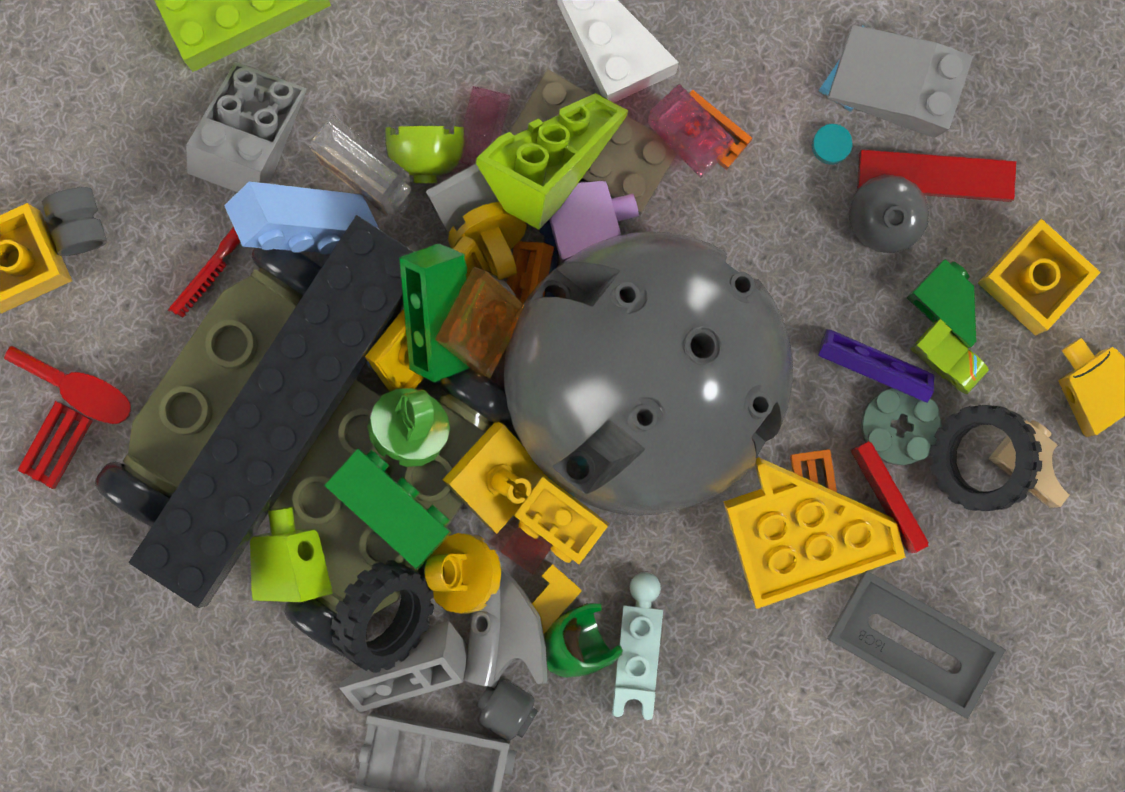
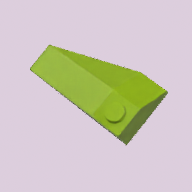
(544, 164)

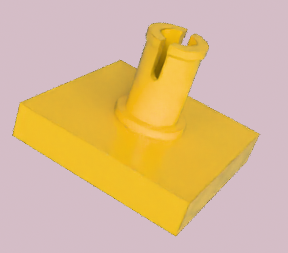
(494, 477)

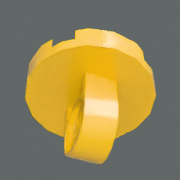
(494, 234)
(463, 573)

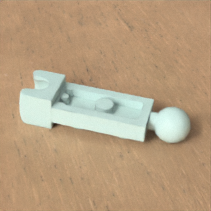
(640, 645)

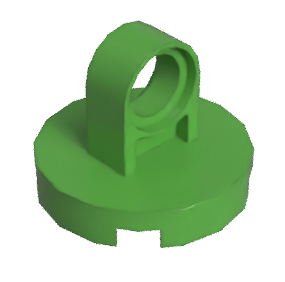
(408, 426)

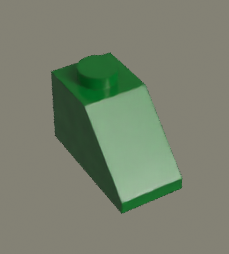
(948, 297)

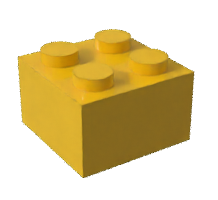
(27, 258)
(1039, 277)

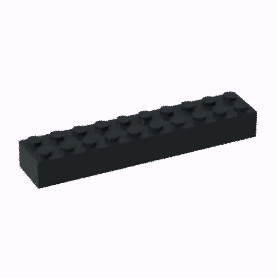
(276, 417)

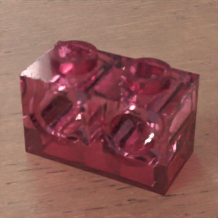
(690, 131)

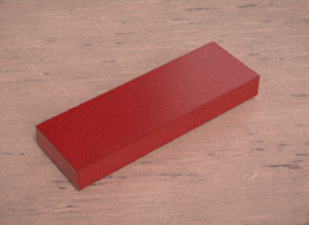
(889, 496)

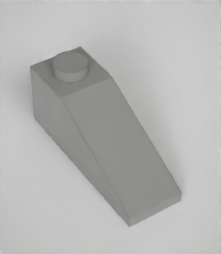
(430, 666)

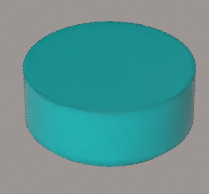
(832, 144)

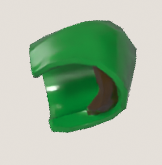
(576, 644)

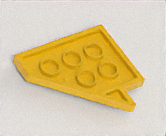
(805, 535)

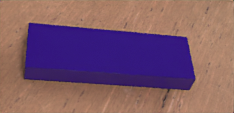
(877, 365)

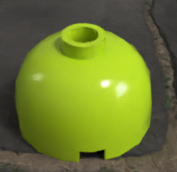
(425, 150)

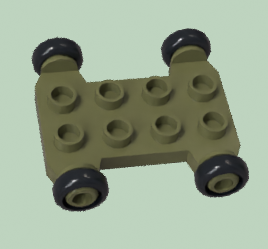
(206, 383)

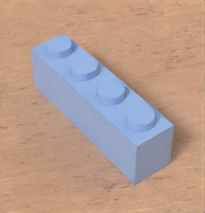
(294, 217)

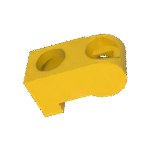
(555, 597)

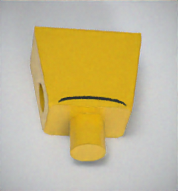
(1094, 386)

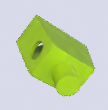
(287, 562)

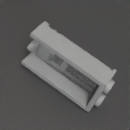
(430, 758)

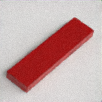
(943, 174)

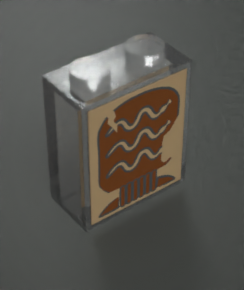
(362, 167)

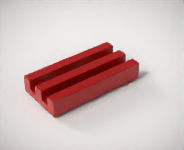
(41, 438)

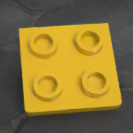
(560, 521)

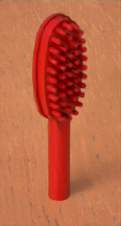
(226, 246)
(82, 391)

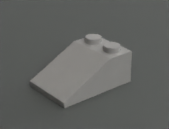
(900, 79)

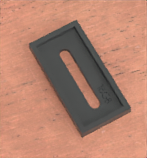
(953, 690)

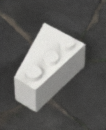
(616, 47)

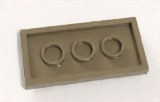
(630, 161)

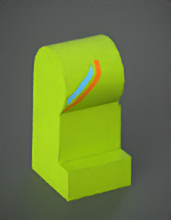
(949, 357)

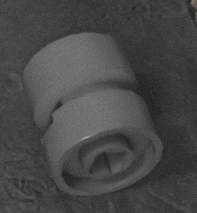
(74, 221)

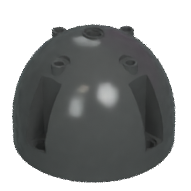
(593, 363)

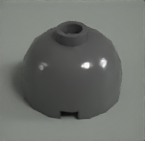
(889, 213)

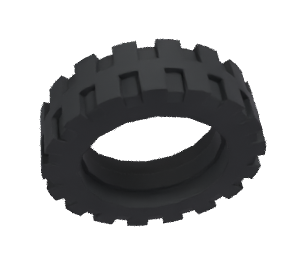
(945, 458)
(364, 598)

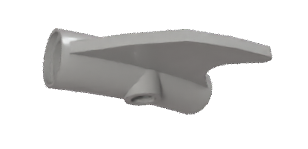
(504, 632)

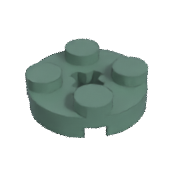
(913, 445)

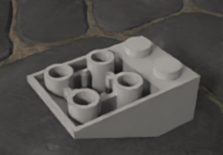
(244, 129)

